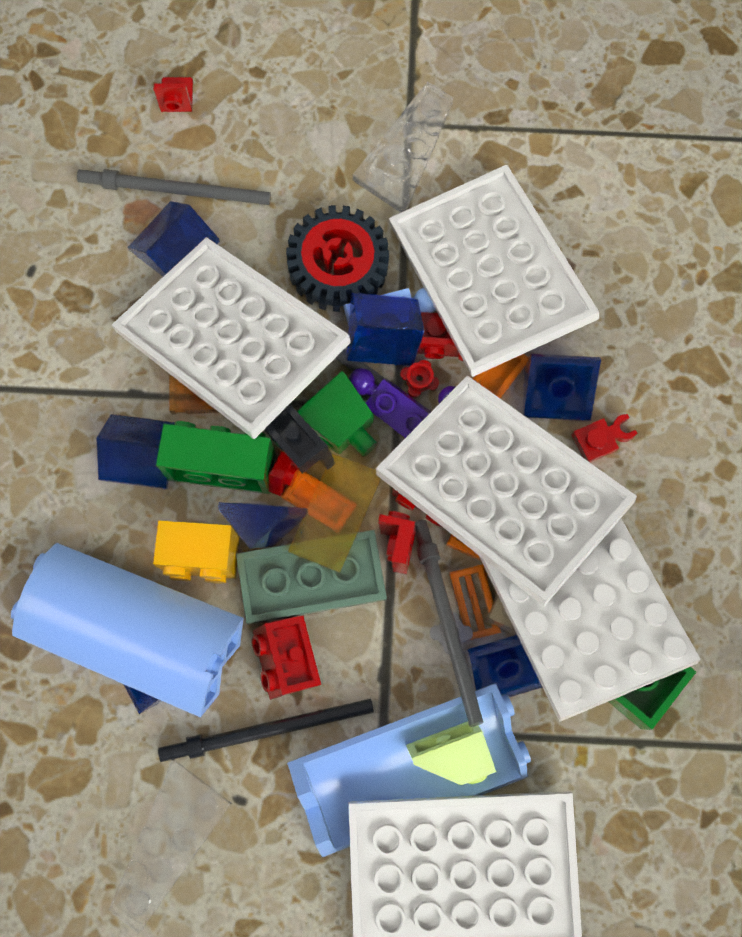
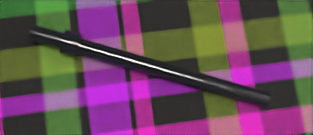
(197, 745)

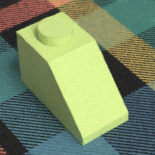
(454, 754)

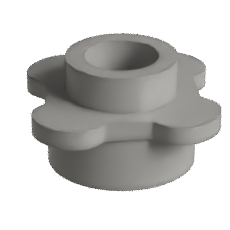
(465, 632)

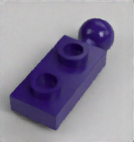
(389, 402)

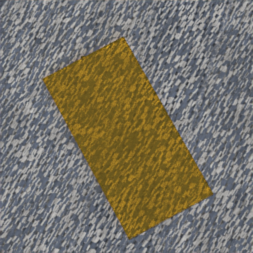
(335, 513)

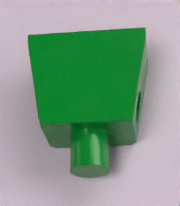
(340, 416)

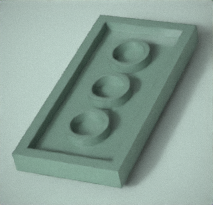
(287, 585)

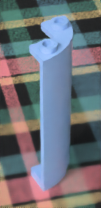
(127, 628)
(381, 768)

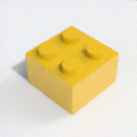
(196, 550)

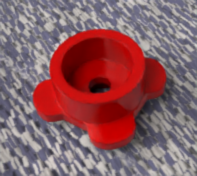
(422, 369)

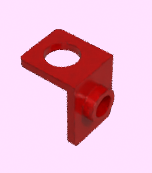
(174, 94)

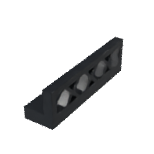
(299, 440)

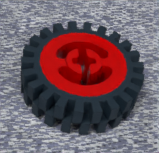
(322, 240)

